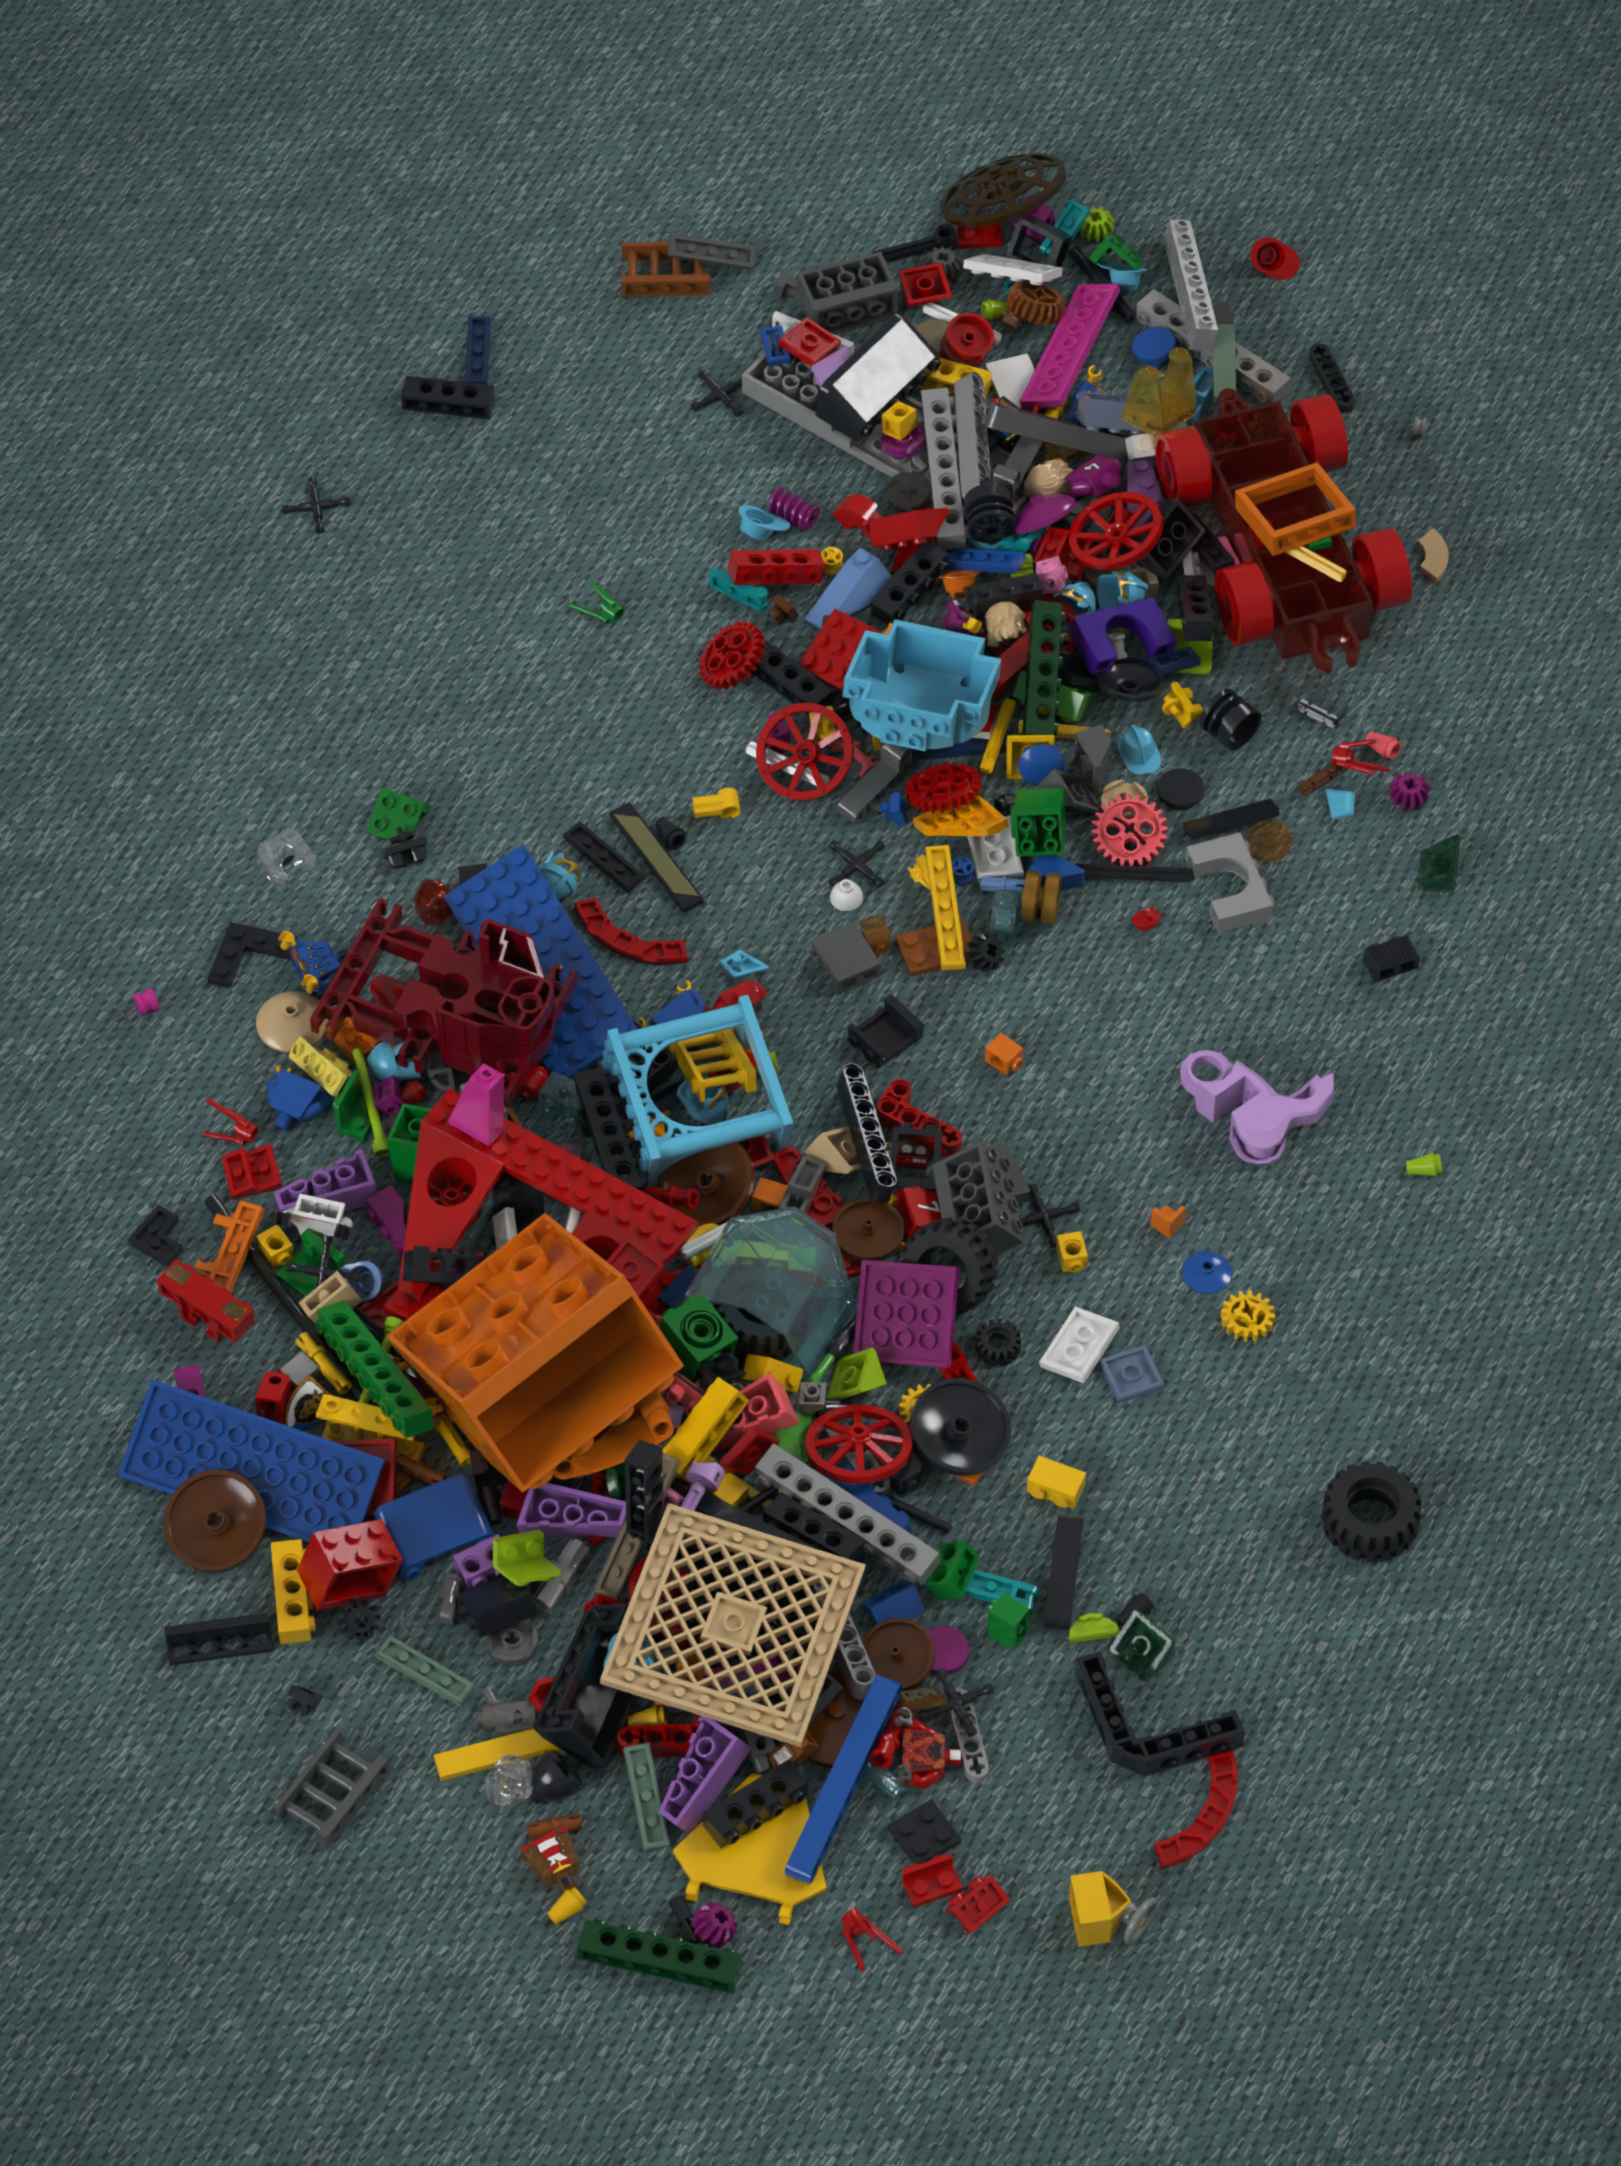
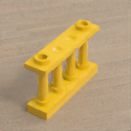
(729, 1048)
(367, 1423)

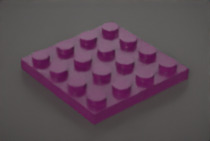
(907, 1312)

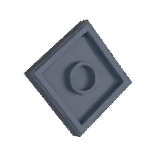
(1131, 1374)

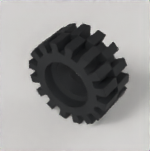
(998, 1354)

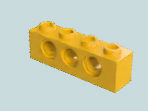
(952, 371)
(291, 1628)

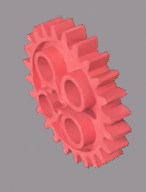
(1144, 817)

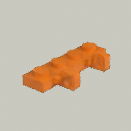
(238, 1239)

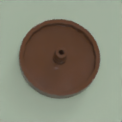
(868, 1230)
(900, 1651)

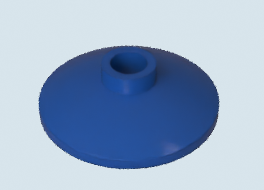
(1207, 1280)

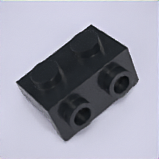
(1076, 672)

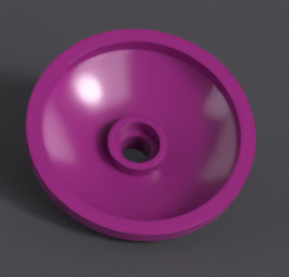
(1043, 511)

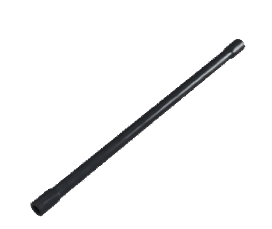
(217, 1207)

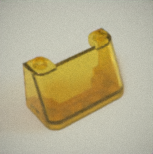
(1164, 399)

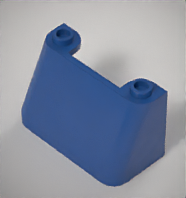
(434, 1522)

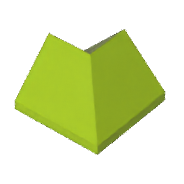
(856, 1375)

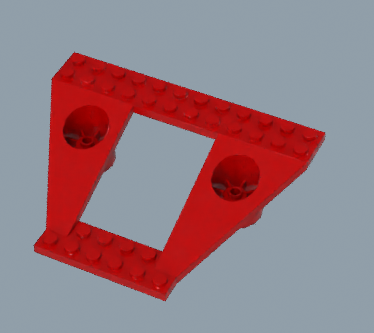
(457, 1163)

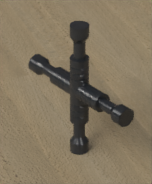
(718, 393)
(316, 505)
(857, 863)
(1045, 1216)
(323, 1270)
(956, 1702)

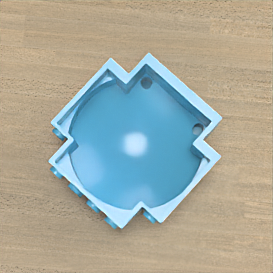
(921, 686)

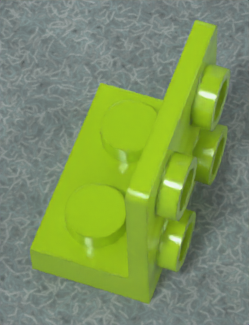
(522, 1558)

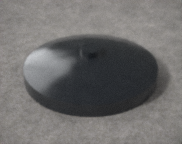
(960, 1427)

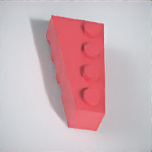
(766, 1410)

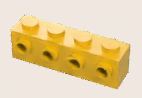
(705, 1425)

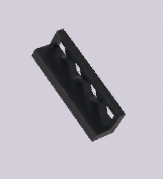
(218, 1630)

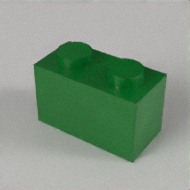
(1008, 1621)

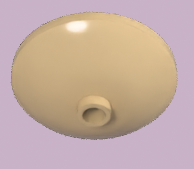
(281, 1029)

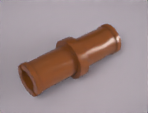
(419, 1470)
(541, 1828)

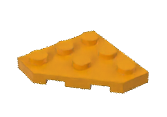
(971, 820)

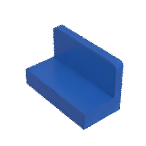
(895, 1602)

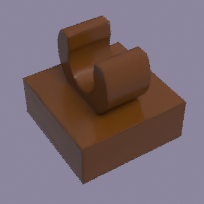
(783, 609)

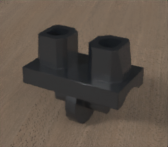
(396, 852)
(724, 1367)

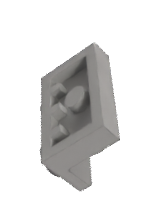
(1195, 566)

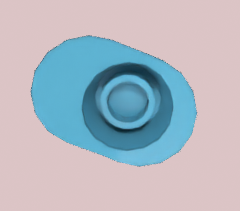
(1123, 274)
(759, 523)
(1139, 751)

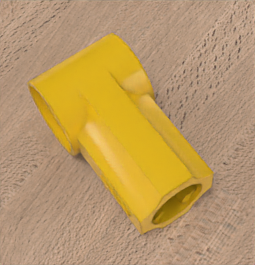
(723, 803)

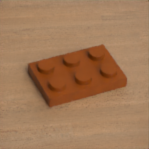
(921, 949)

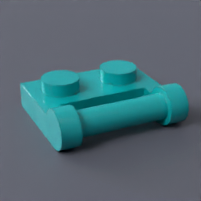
(1020, 542)

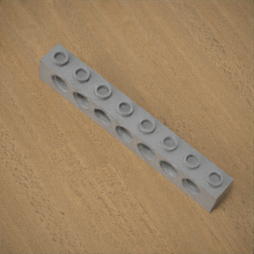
(1190, 285)
(1251, 371)
(941, 455)
(916, 1570)

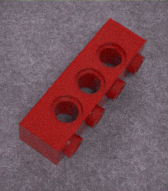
(776, 566)

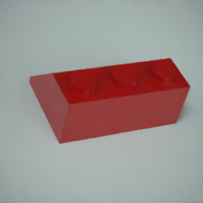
(906, 527)

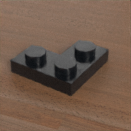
(152, 1237)

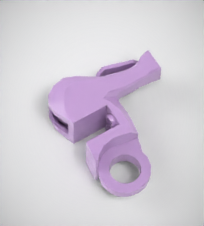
(1265, 1118)

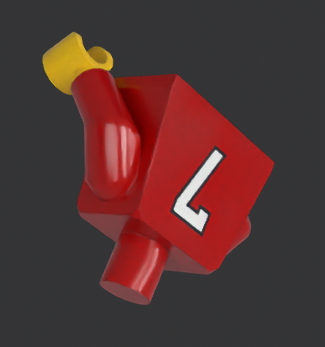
(916, 1207)

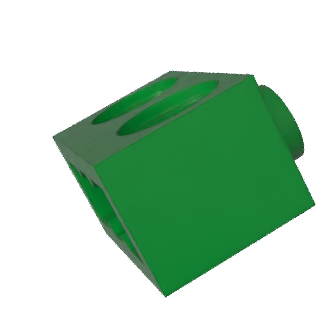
(954, 1571)

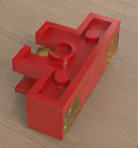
(201, 1298)

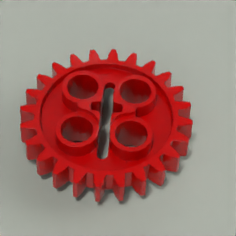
(731, 655)
(943, 787)

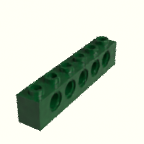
(1051, 614)
(670, 1967)

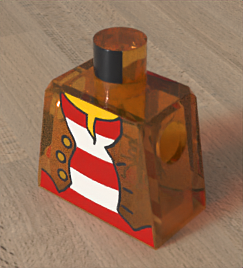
(552, 1859)

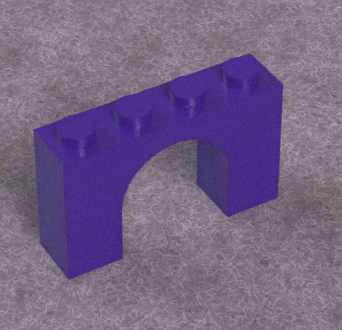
(1139, 617)

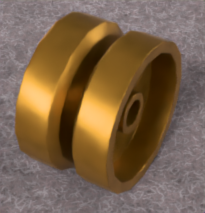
(1037, 897)

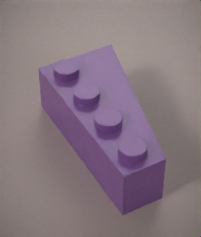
(1143, 481)
(345, 1182)
(571, 1513)
(703, 1773)

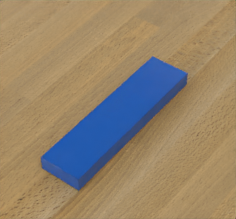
(986, 560)

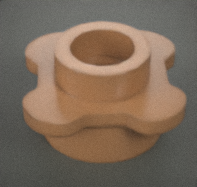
(1011, 321)

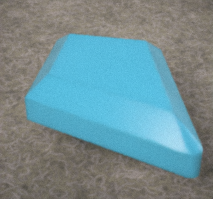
(1340, 803)
(741, 964)

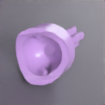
(702, 1480)

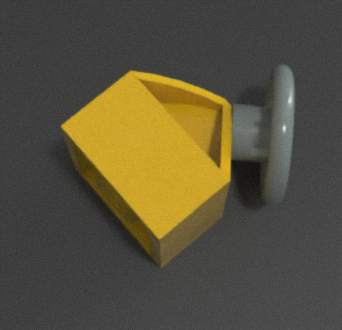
(1101, 1907)

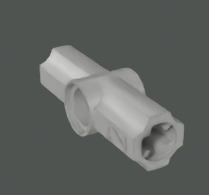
(569, 1563)

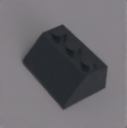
(1177, 538)
(1019, 590)

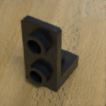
(484, 1472)

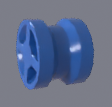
(964, 865)

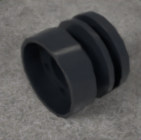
(989, 513)
(1230, 719)

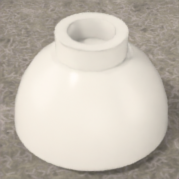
(846, 895)

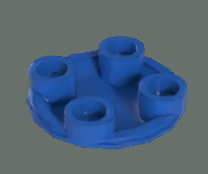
(1039, 762)

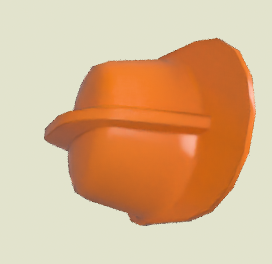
(956, 580)

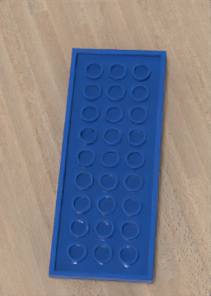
(520, 897)
(300, 1476)

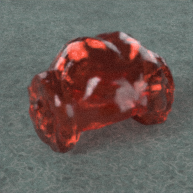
(430, 902)

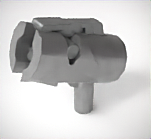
(507, 1716)

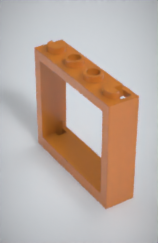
(1304, 531)

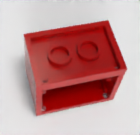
(349, 1564)

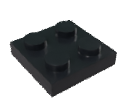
(924, 1833)

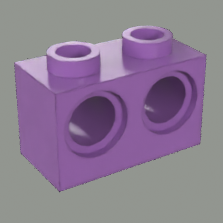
(477, 1558)

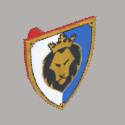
(304, 1405)

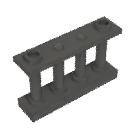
(343, 1810)

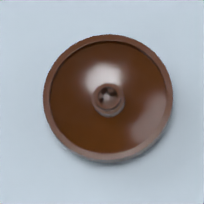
(722, 1179)
(215, 1521)
(833, 1724)

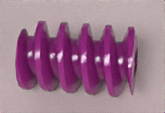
(793, 510)

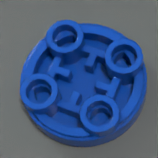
(1153, 346)

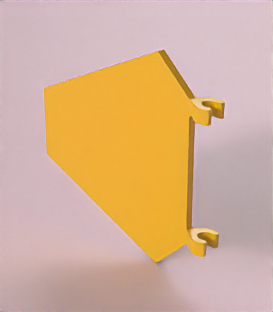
(753, 1863)

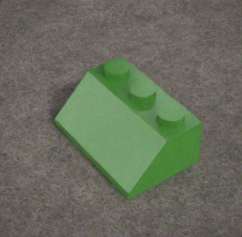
(1072, 701)

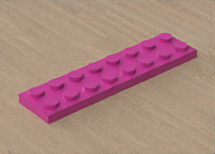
(1069, 345)

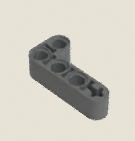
(1017, 468)
(874, 786)

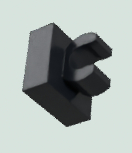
(303, 1696)

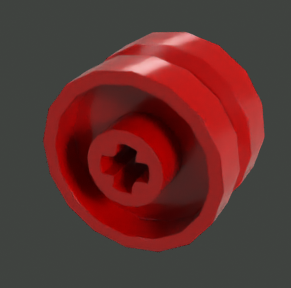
(967, 340)

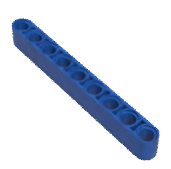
(843, 1780)

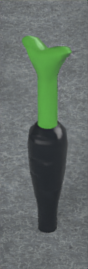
(835, 1350)

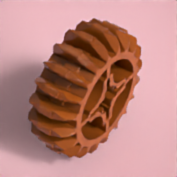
(1036, 303)

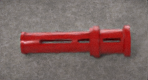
(674, 1196)
(887, 1743)

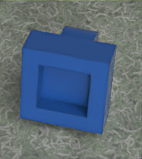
(895, 809)

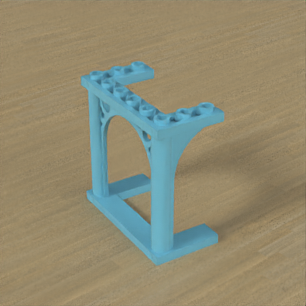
(663, 1151)

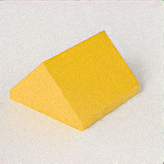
(1015, 746)

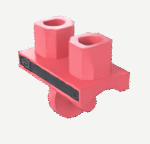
(685, 1392)

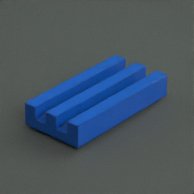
(777, 359)

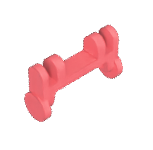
(867, 762)

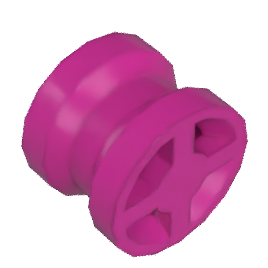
(146, 1001)

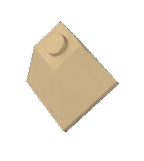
(836, 1149)

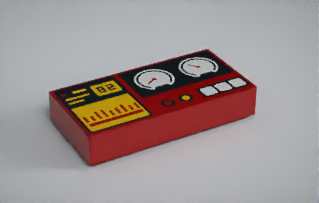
(911, 1155)

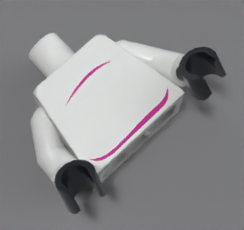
(318, 1215)

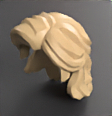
(1048, 479)
(1004, 621)

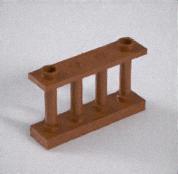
(660, 284)

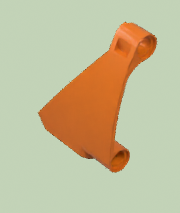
(648, 1422)

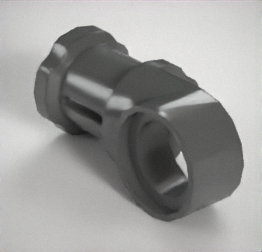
(448, 1598)

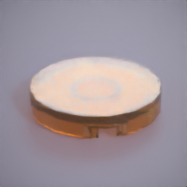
(1269, 848)

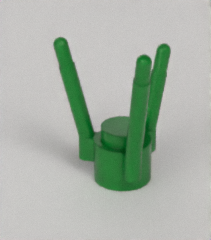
(610, 609)

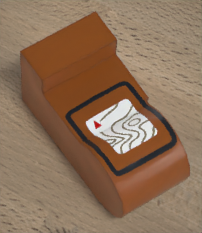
(796, 1754)

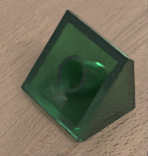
(1439, 866)
(1143, 1646)

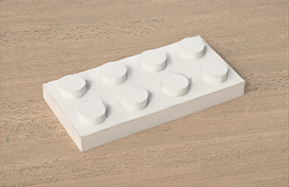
(1013, 268)

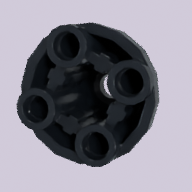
(552, 1779)

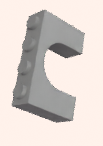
(1232, 855)

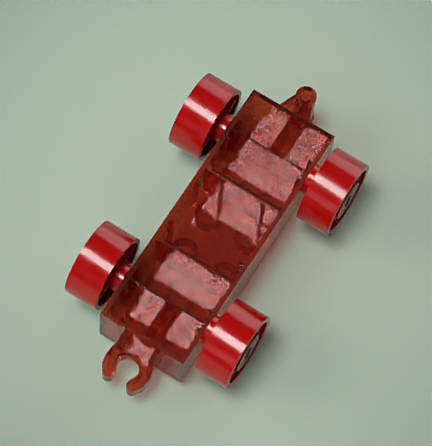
(1278, 592)

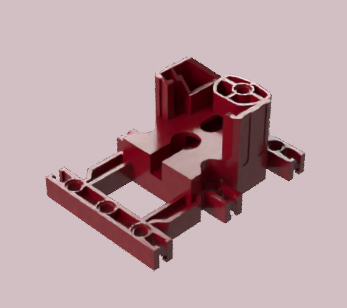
(466, 1004)

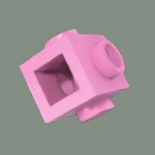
(1051, 575)

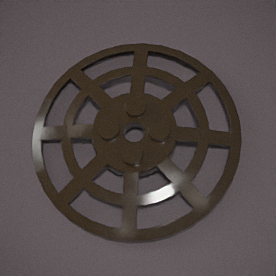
(1000, 184)

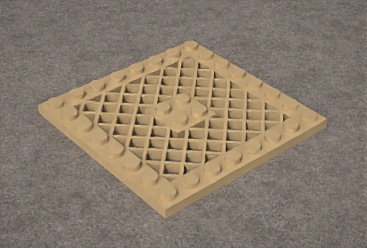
(733, 1624)

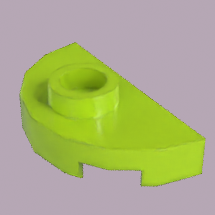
(1092, 1627)

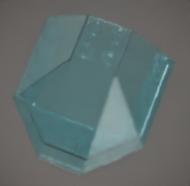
(784, 1274)

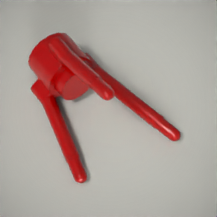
(1344, 757)
(244, 1129)
(857, 1925)

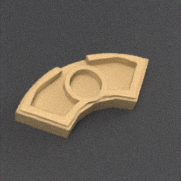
(1435, 555)

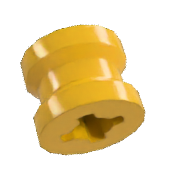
(835, 557)

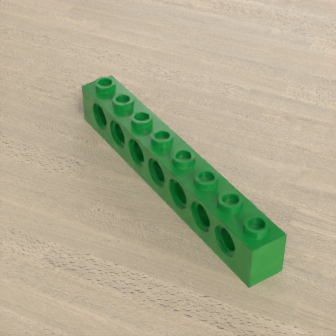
(374, 1369)

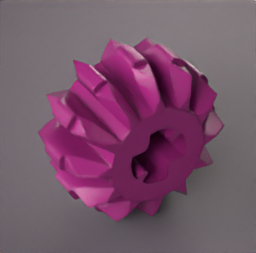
(1409, 791)
(714, 1924)

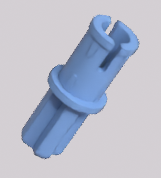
(1004, 883)

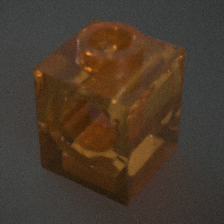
(876, 934)

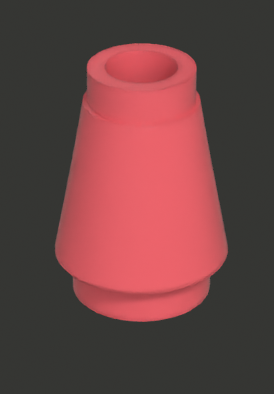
(1385, 745)

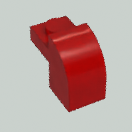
(856, 511)

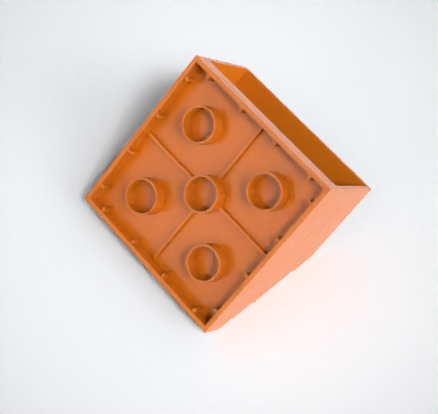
(537, 1352)

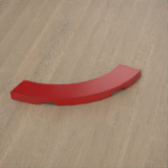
(624, 943)
(1210, 1819)

